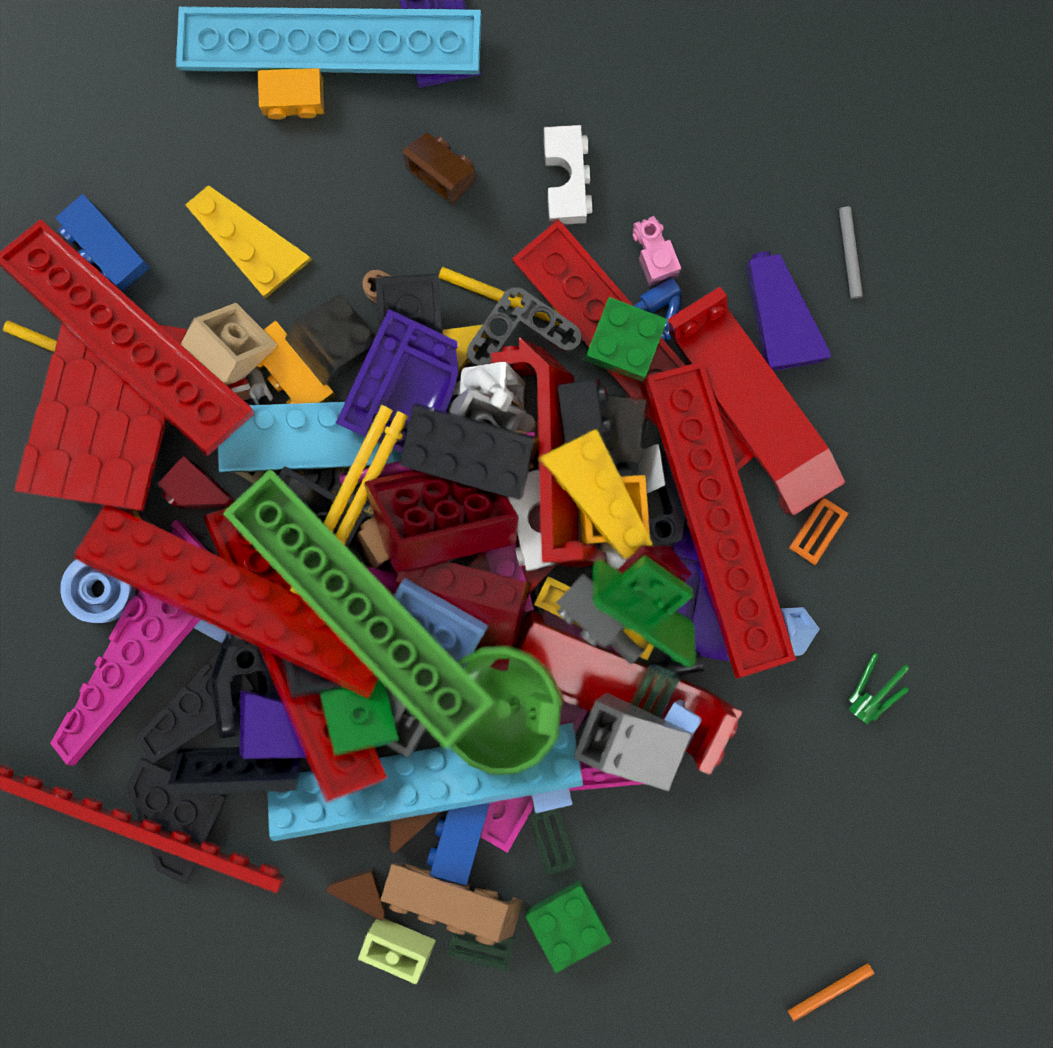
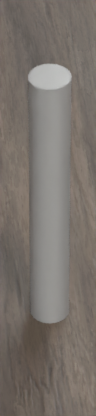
(850, 252)

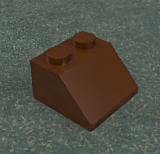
(439, 167)

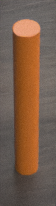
(831, 992)

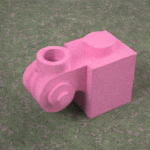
(658, 256)

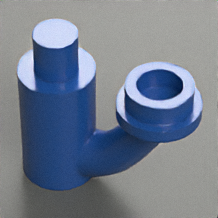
(658, 297)

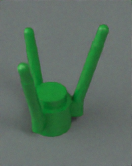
(869, 708)

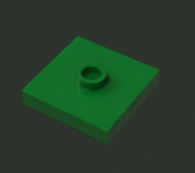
(358, 721)

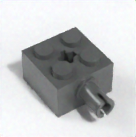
(597, 626)

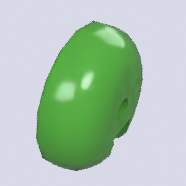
(526, 716)

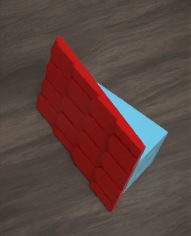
(91, 432)

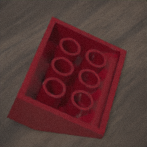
(437, 519)
(481, 594)

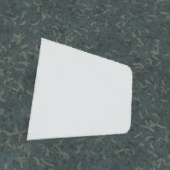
(652, 468)

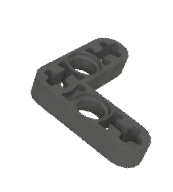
(524, 317)

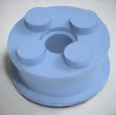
(80, 600)

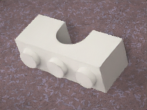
(565, 148)
(530, 540)

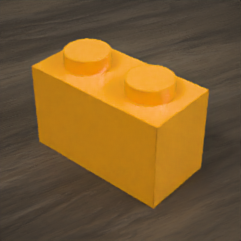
(291, 93)

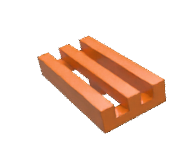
(813, 559)

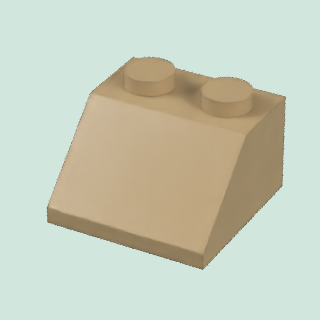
(228, 343)

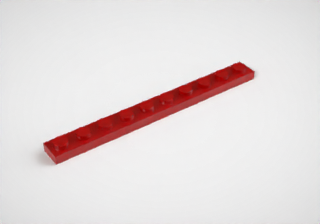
(147, 832)

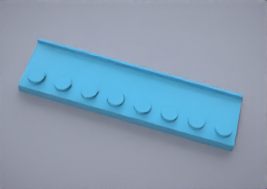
(294, 438)

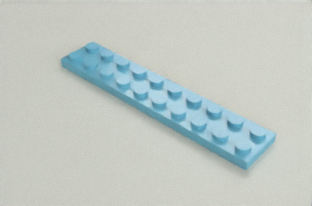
(329, 40)
(418, 786)

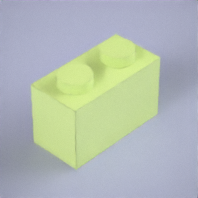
(397, 949)

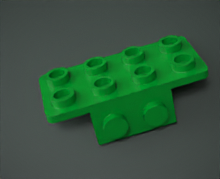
(647, 603)

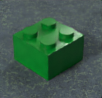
(625, 339)
(567, 926)

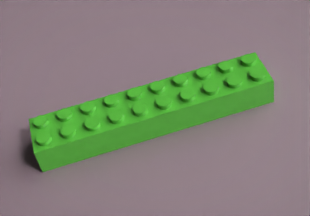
(360, 609)

